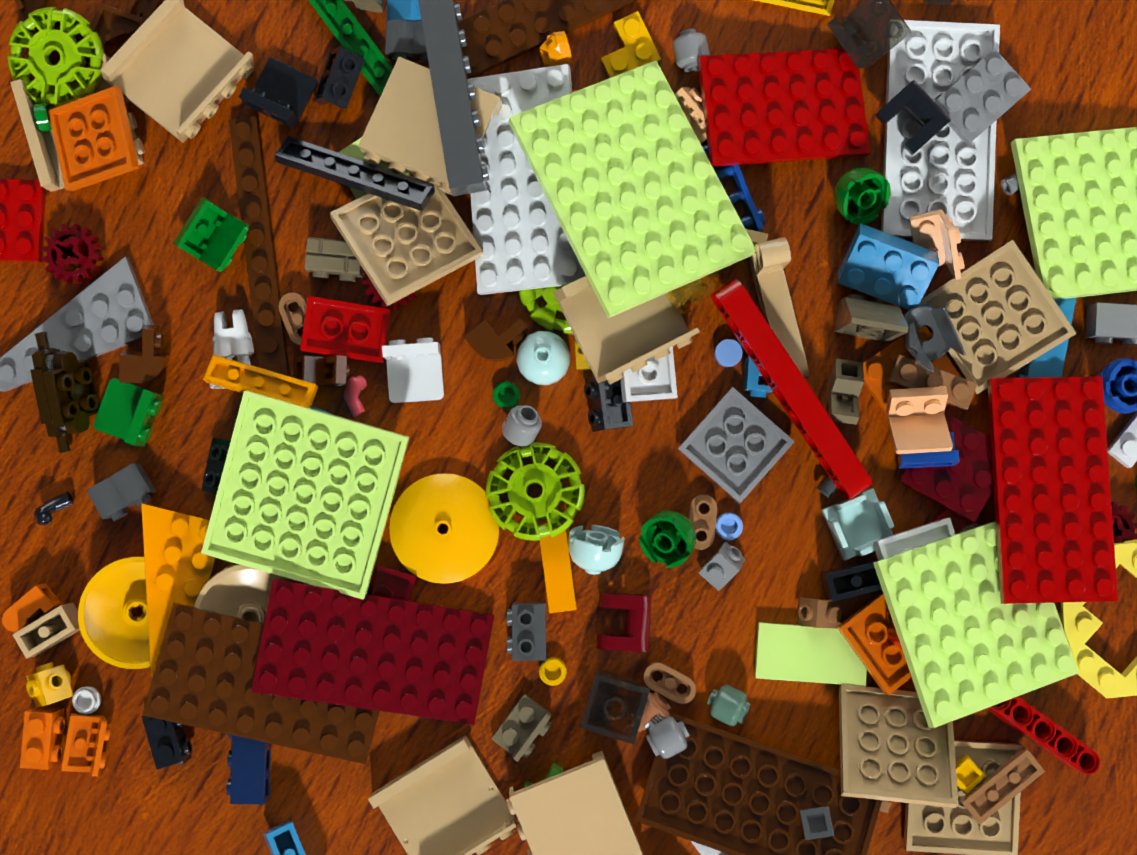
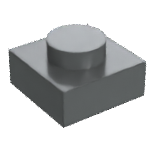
(816, 822)

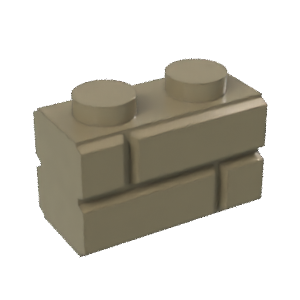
(331, 257)

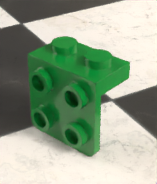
(211, 235)
(128, 412)

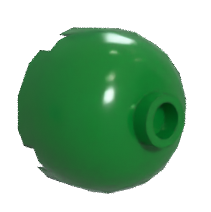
(861, 195)
(668, 538)

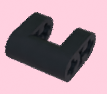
(921, 108)

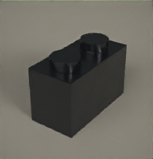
(850, 580)

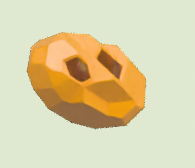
(555, 50)

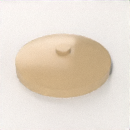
(238, 592)

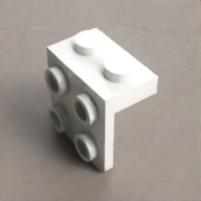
(414, 370)

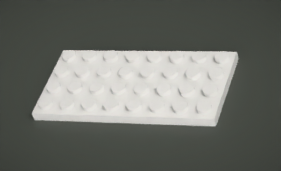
(945, 169)
(513, 217)

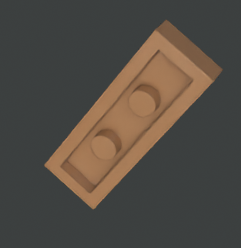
(910, 374)
(1002, 785)

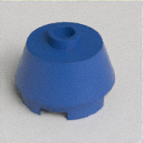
(1120, 385)

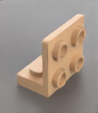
(938, 234)
(918, 420)

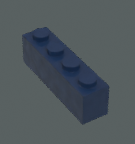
(249, 771)

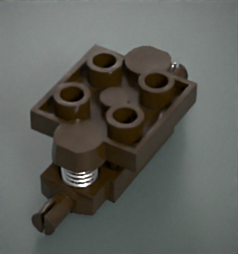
(62, 391)

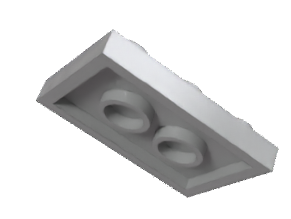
(982, 96)

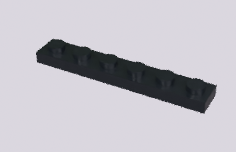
(355, 173)

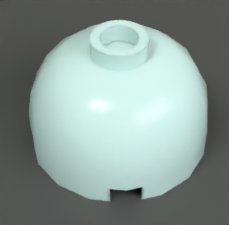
(543, 358)
(595, 548)

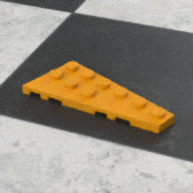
(172, 567)

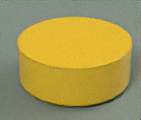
(552, 671)

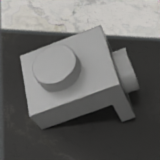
(722, 566)

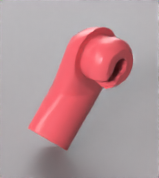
(351, 394)

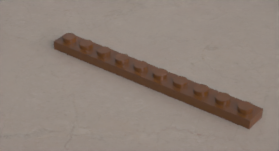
(259, 244)

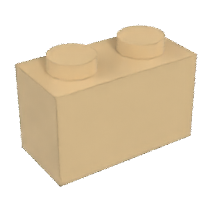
(48, 630)

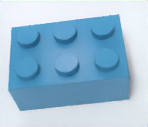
(888, 267)

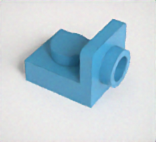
(751, 378)

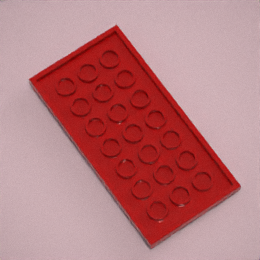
(1052, 490)

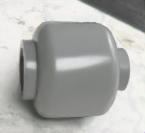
(688, 49)
(521, 425)
(668, 737)

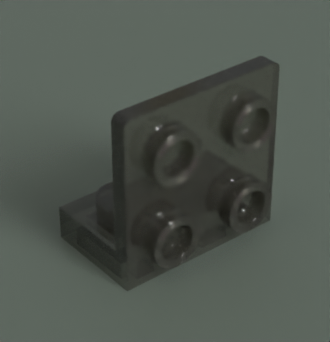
(869, 31)

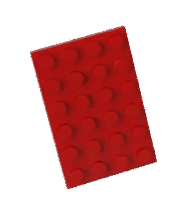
(782, 107)

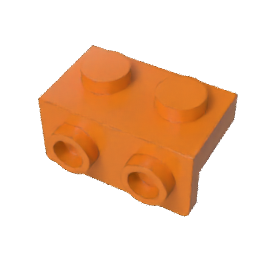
(85, 743)

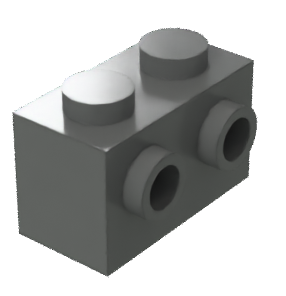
(528, 631)

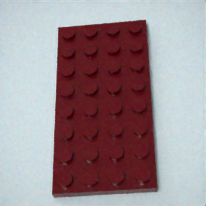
(372, 652)

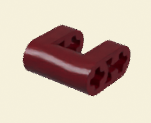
(636, 625)

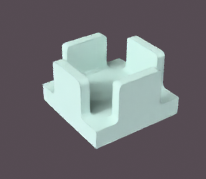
(858, 523)

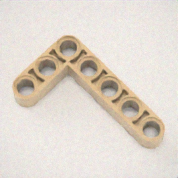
(774, 296)

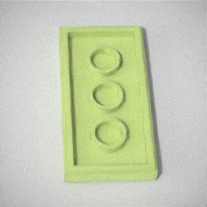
(806, 655)

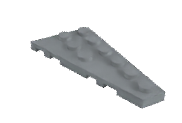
(91, 324)

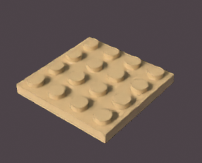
(403, 245)
(1000, 315)
(892, 751)
(954, 829)

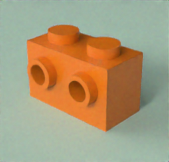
(42, 737)

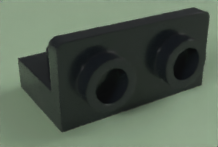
(339, 78)
(606, 405)
(167, 742)

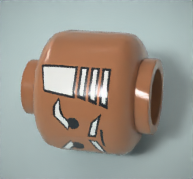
(655, 710)

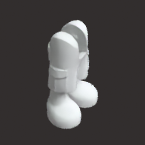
(232, 341)

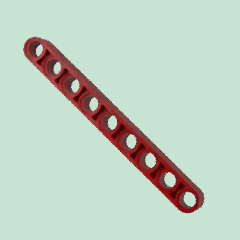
(791, 389)
(1049, 732)

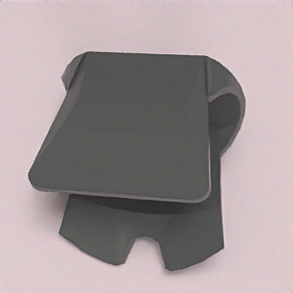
(942, 339)

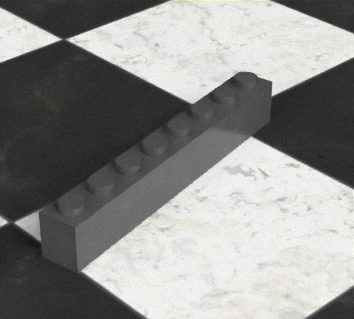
(453, 96)

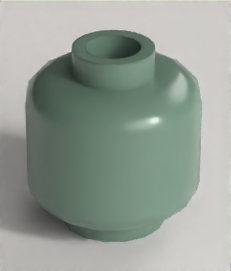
(728, 705)

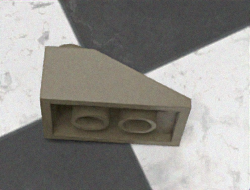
(869, 319)

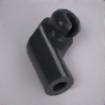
(44, 512)

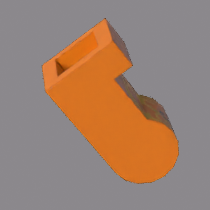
(29, 606)

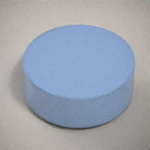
(728, 353)
(728, 526)

